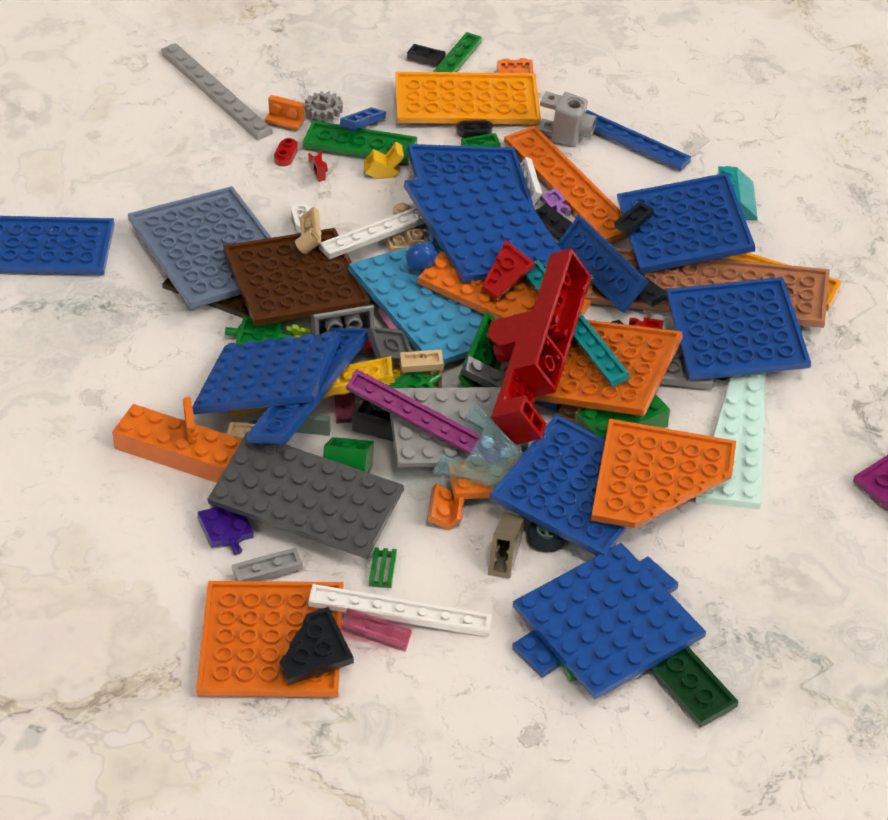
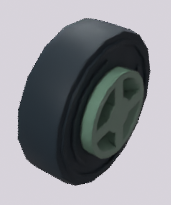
(543, 539)

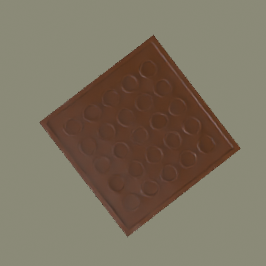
(290, 285)

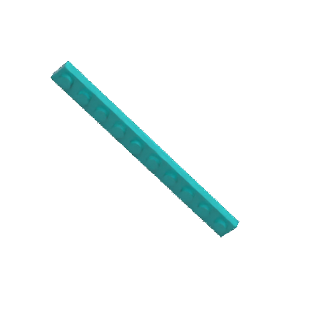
(588, 339)

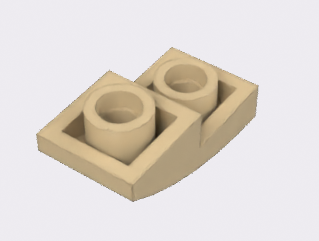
(410, 238)

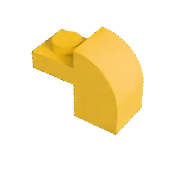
(384, 166)

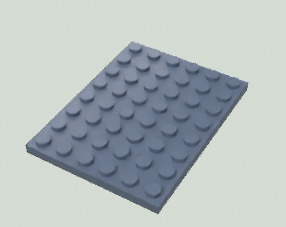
(190, 240)

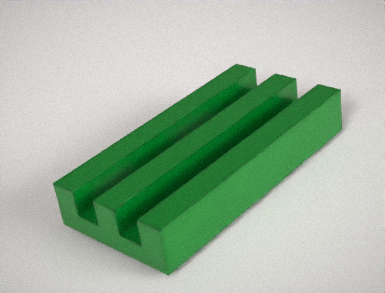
(487, 140)
(384, 554)

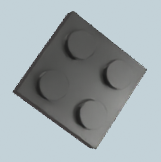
(388, 342)

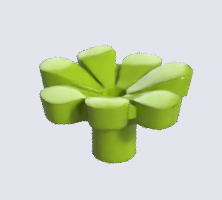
(298, 332)

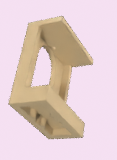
(422, 361)

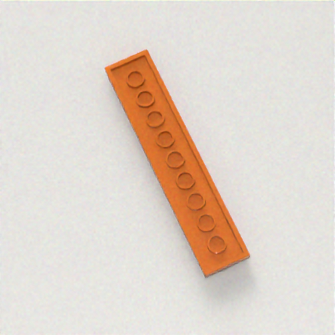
(559, 172)

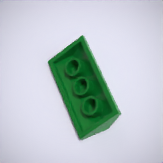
(481, 350)

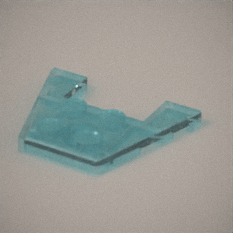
(490, 456)

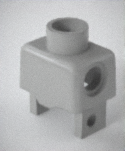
(569, 119)

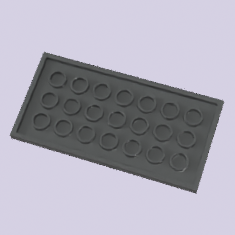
(307, 495)

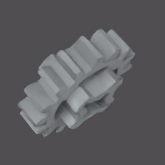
(323, 106)

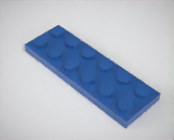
(609, 269)

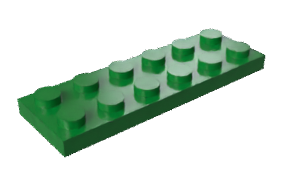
(359, 143)

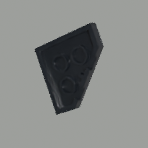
(315, 648)

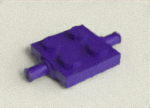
(225, 528)

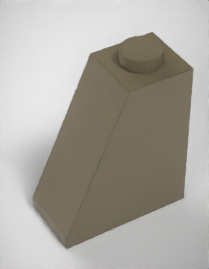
(506, 545)

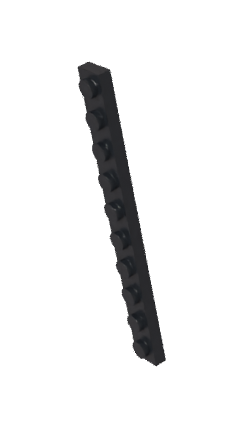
(558, 224)

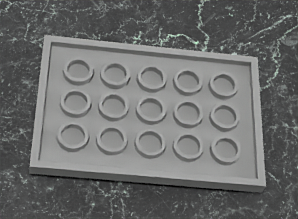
(420, 449)

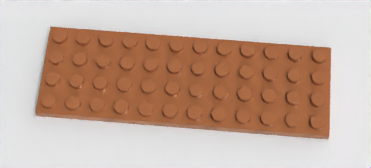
(804, 284)

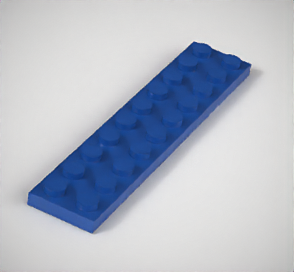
(282, 421)

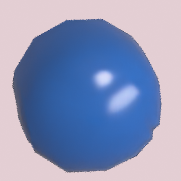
(421, 256)

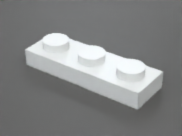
(531, 179)

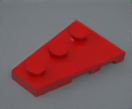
(506, 271)

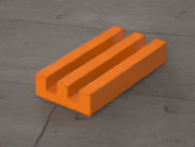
(189, 419)

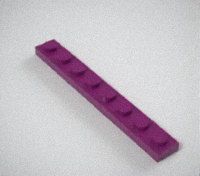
(412, 411)

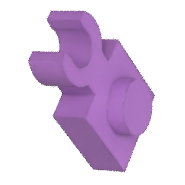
(556, 201)

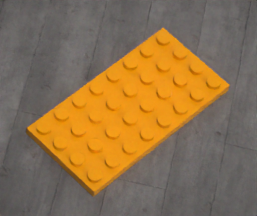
(466, 97)

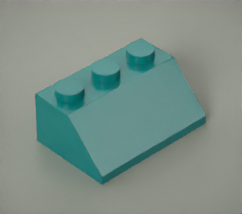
(744, 190)

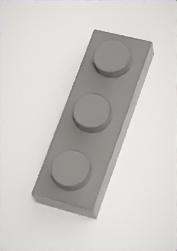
(268, 566)

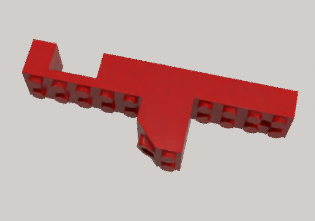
(537, 346)

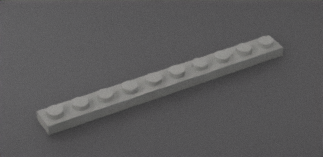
(217, 91)

